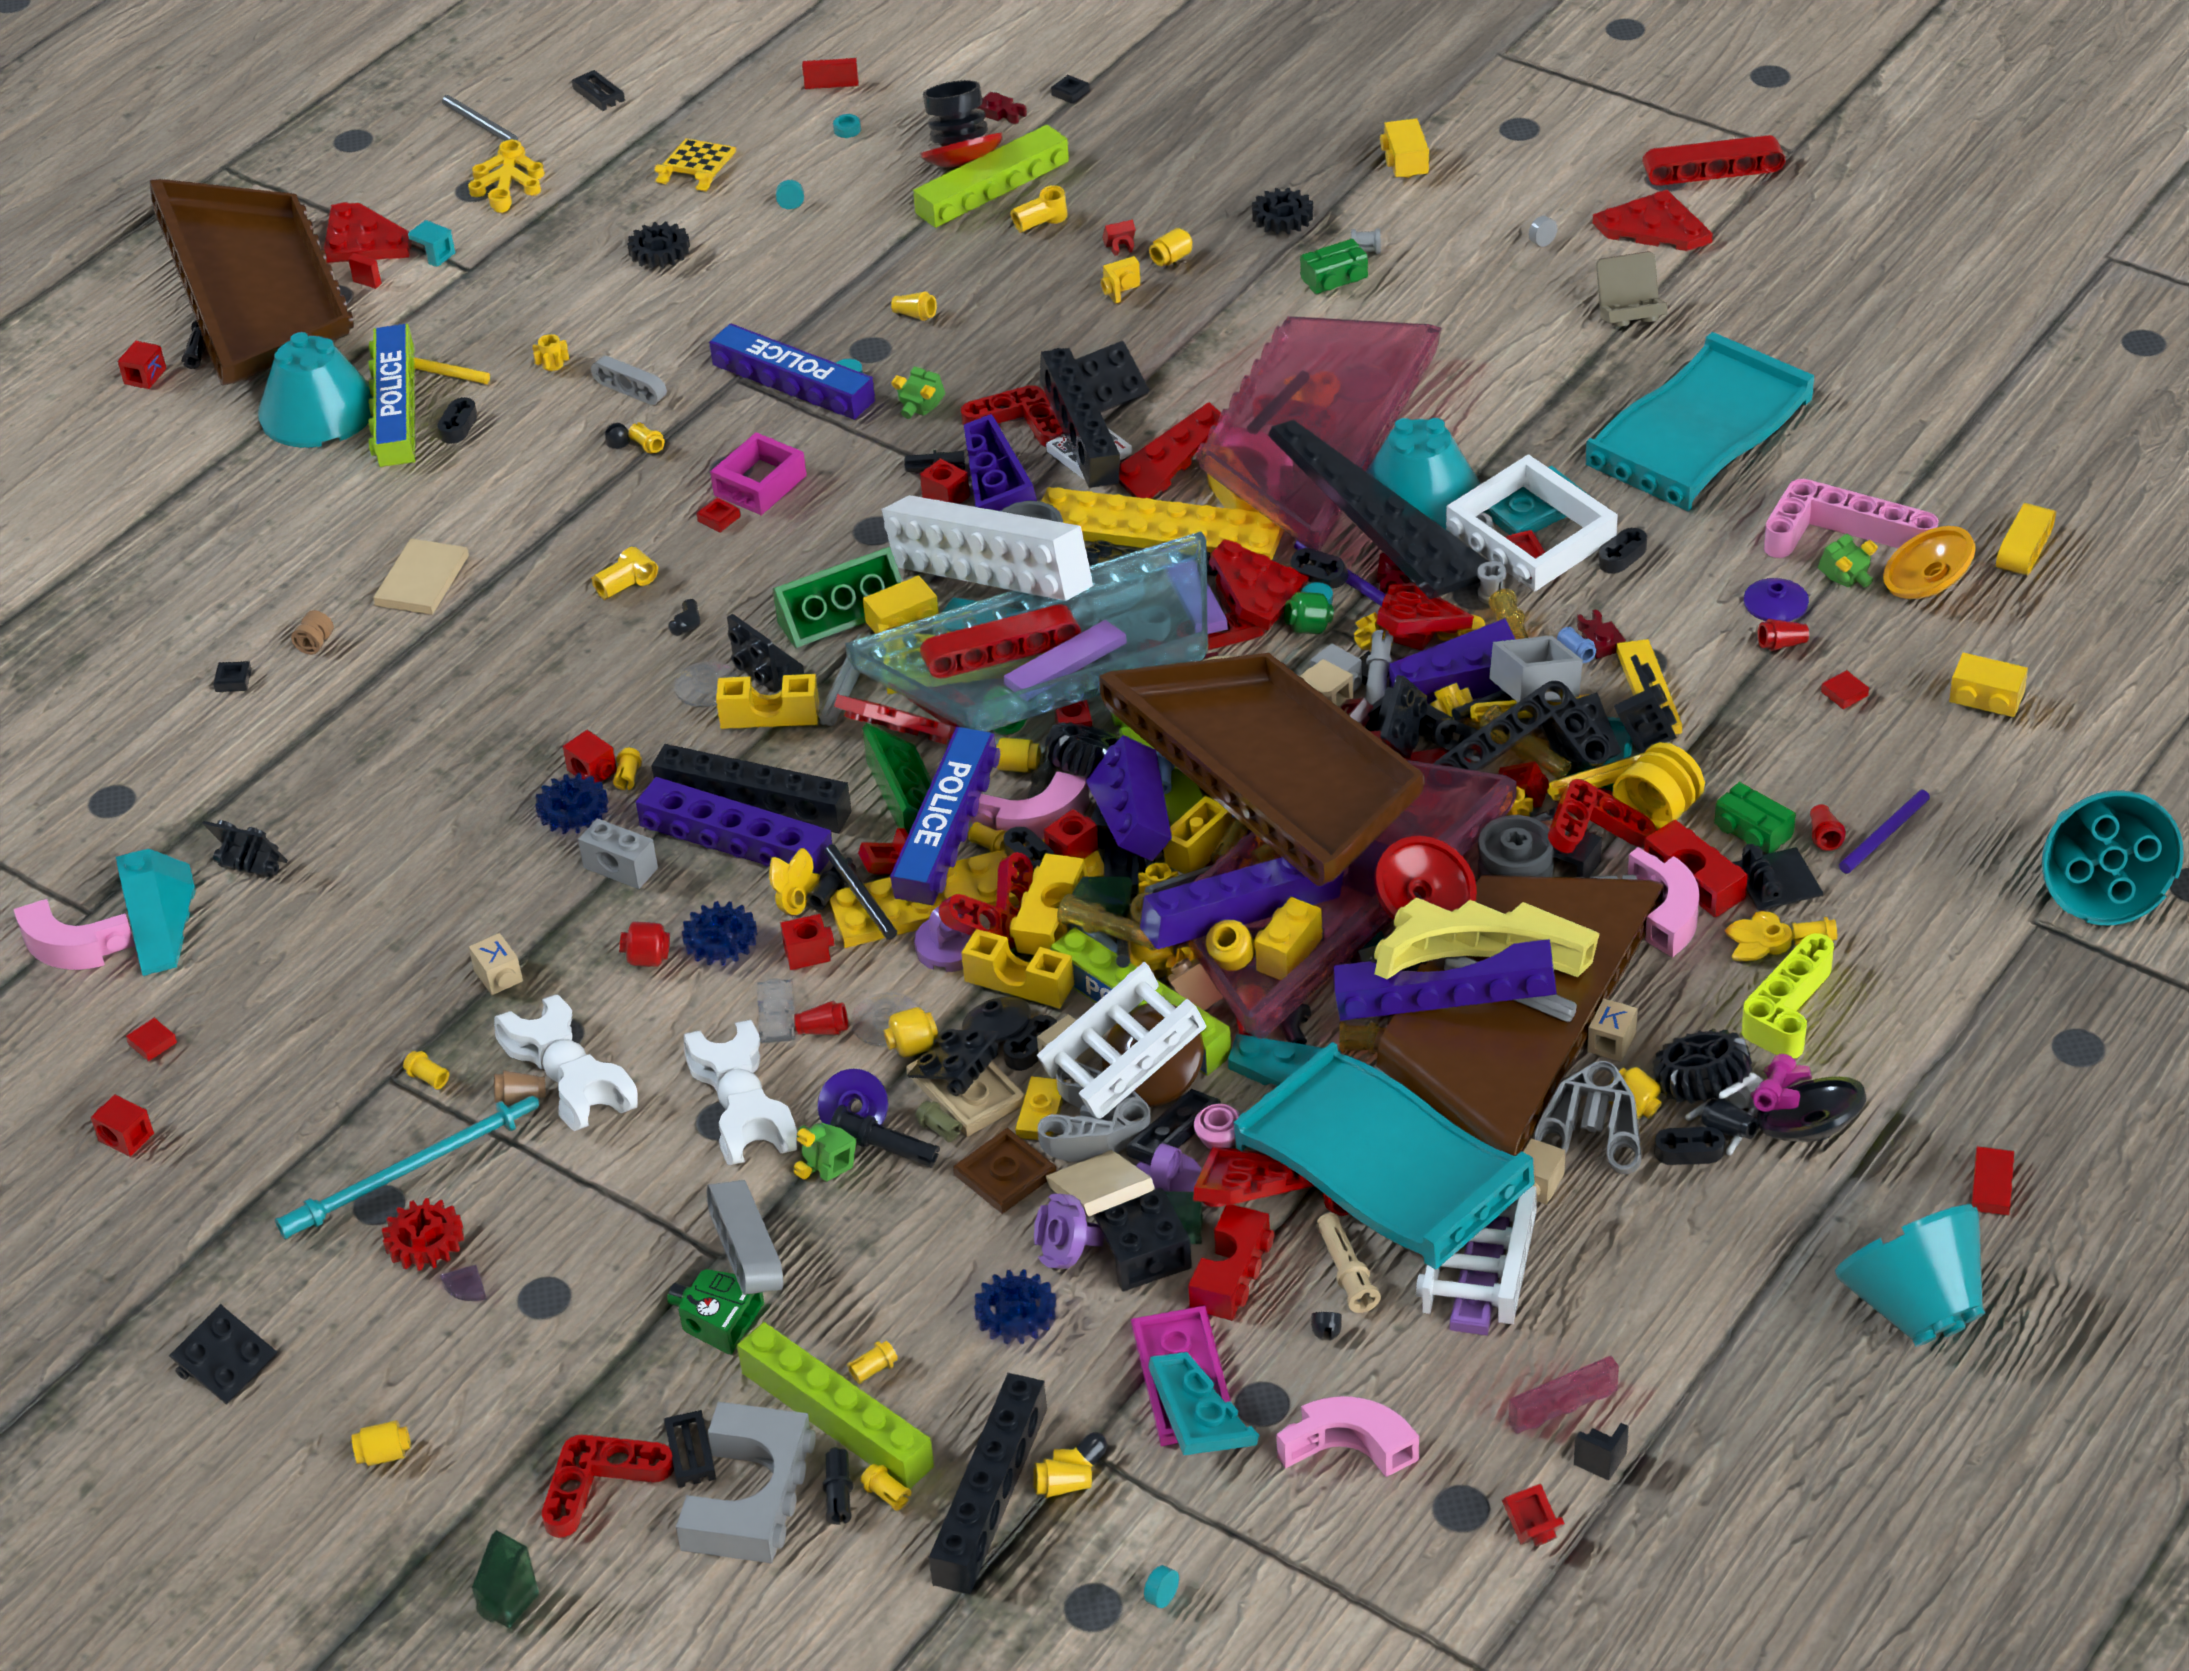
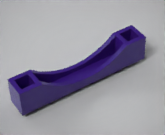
(1513, 974)

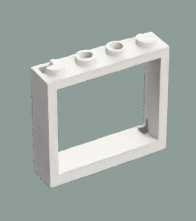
(1596, 519)

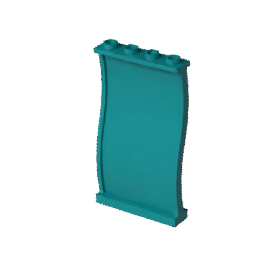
(1699, 420)
(1384, 1154)

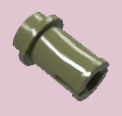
(930, 1115)

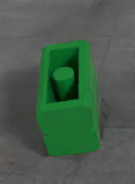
(1334, 266)
(1754, 818)

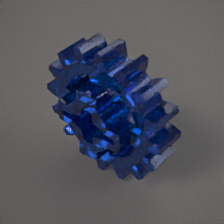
(571, 803)
(719, 933)
(1015, 1306)

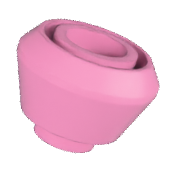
(1216, 1126)

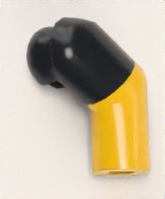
(1086, 1452)

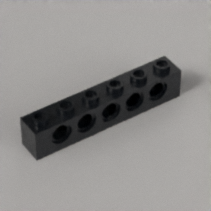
(1079, 418)
(770, 788)
(988, 1483)

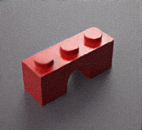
(1718, 879)
(1224, 1285)

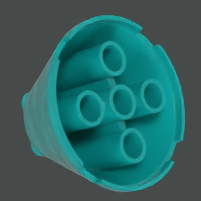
(313, 394)
(1424, 466)
(2112, 857)
(1925, 1277)

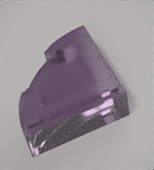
(464, 1284)

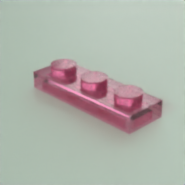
(1563, 1394)

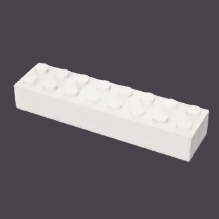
(988, 547)

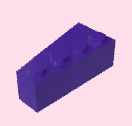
(994, 467)
(1458, 660)
(1132, 797)

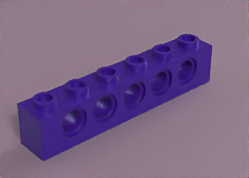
(729, 825)

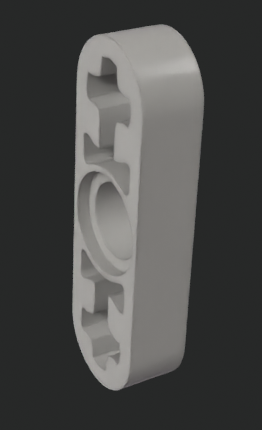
(613, 375)

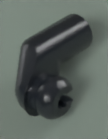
(686, 620)
(1290, 1026)

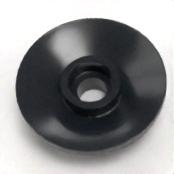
(999, 1014)

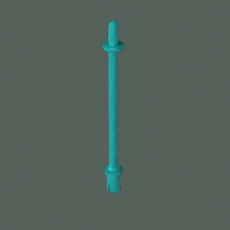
(315, 1211)

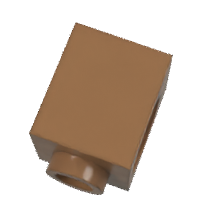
(1194, 983)

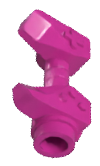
(1781, 1073)

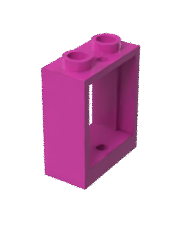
(758, 497)

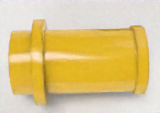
(650, 440)
(628, 762)
(986, 837)
(1824, 927)
(420, 1066)
(872, 1362)
(885, 1486)

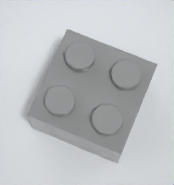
(1529, 663)

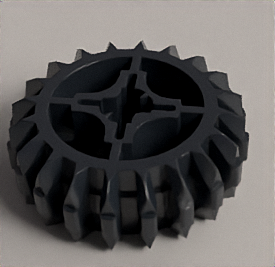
(1077, 747)
(1701, 1065)

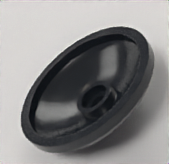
(1823, 1110)

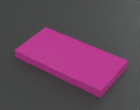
(1170, 1334)

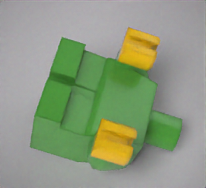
(920, 392)
(1847, 563)
(826, 1150)

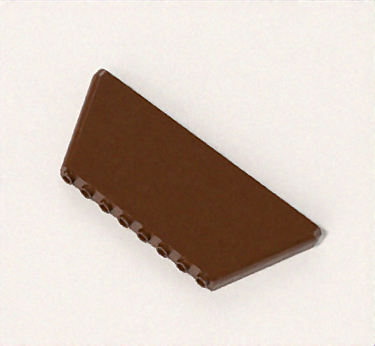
(248, 271)
(1270, 754)
(1501, 1060)

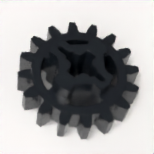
(1282, 211)
(658, 244)

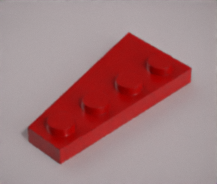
(1158, 462)

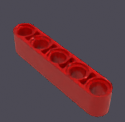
(1713, 160)
(998, 641)

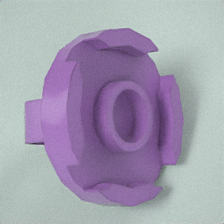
(940, 944)
(1172, 1169)
(1064, 1231)

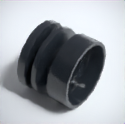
(955, 111)

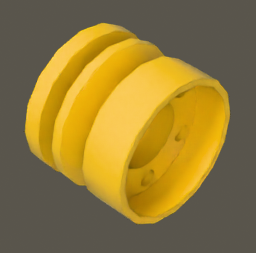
(1661, 783)

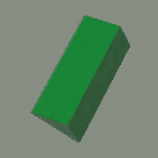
(833, 597)
(897, 773)

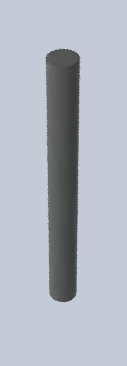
(478, 119)

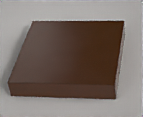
(1004, 1170)

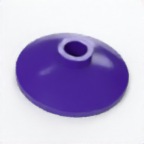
(1776, 599)
(848, 1087)

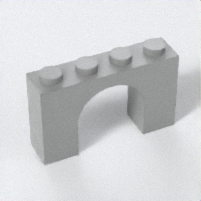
(756, 1524)

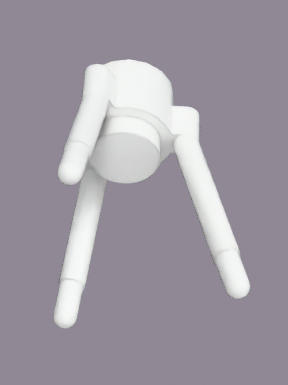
(1740, 1096)

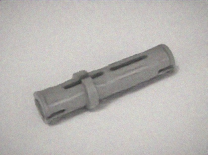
(1378, 666)

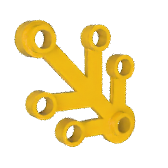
(509, 154)

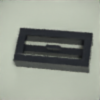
(594, 92)
(694, 1472)

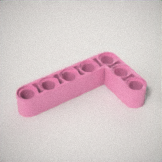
(1840, 511)

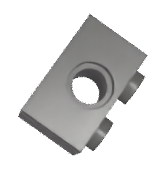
(618, 853)

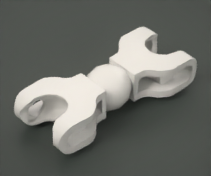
(579, 1076)
(748, 1111)

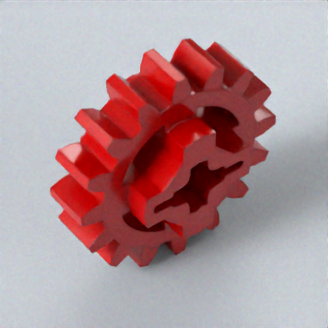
(423, 1234)

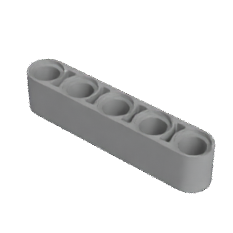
(744, 1237)

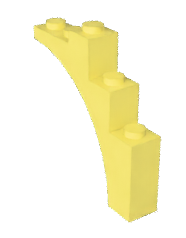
(1433, 933)

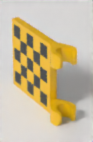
(695, 158)

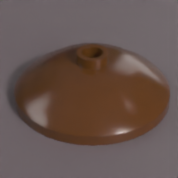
(1172, 1077)

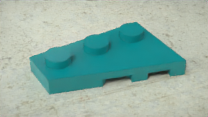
(1268, 1059)
(1195, 1409)

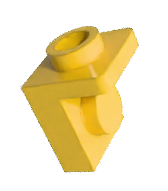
(1120, 277)

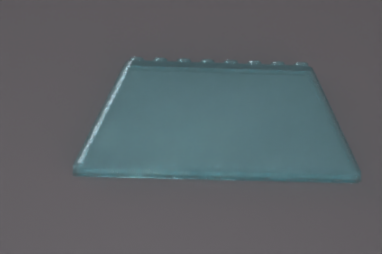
(1147, 594)

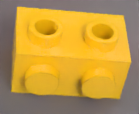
(1405, 148)
(900, 604)
(1988, 684)
(1196, 836)
(1288, 938)

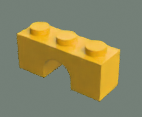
(744, 707)
(1037, 919)
(992, 965)

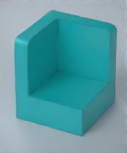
(437, 241)

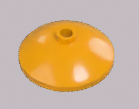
(1929, 562)

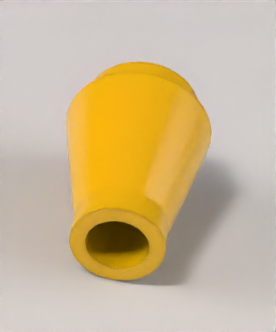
(915, 305)
(1060, 1477)

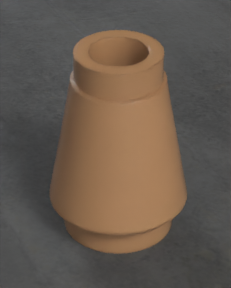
(514, 1087)

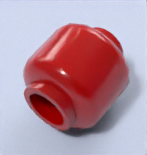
(645, 944)

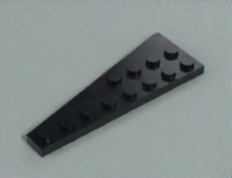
(1413, 541)

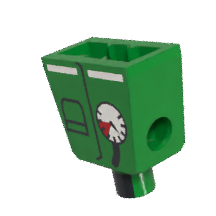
(715, 1309)

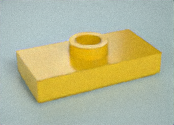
(1040, 1101)

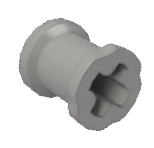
(1369, 241)
(1491, 579)

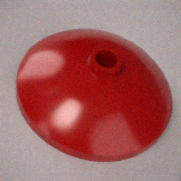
(962, 152)
(1423, 867)

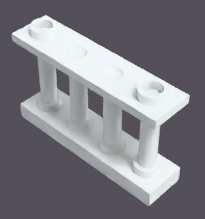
(1138, 1062)
(1509, 1266)

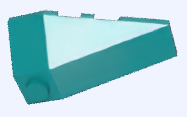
(157, 904)

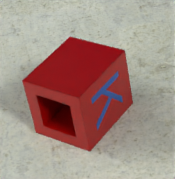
(142, 364)

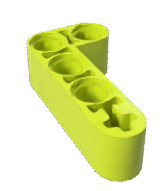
(1771, 1009)

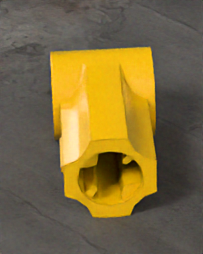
(1047, 208)
(631, 568)

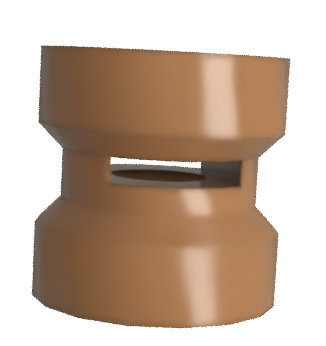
(312, 632)

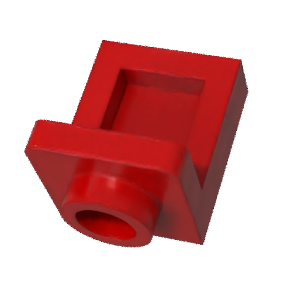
(882, 857)
(1532, 1516)

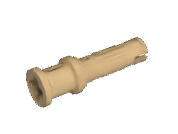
(1351, 1274)

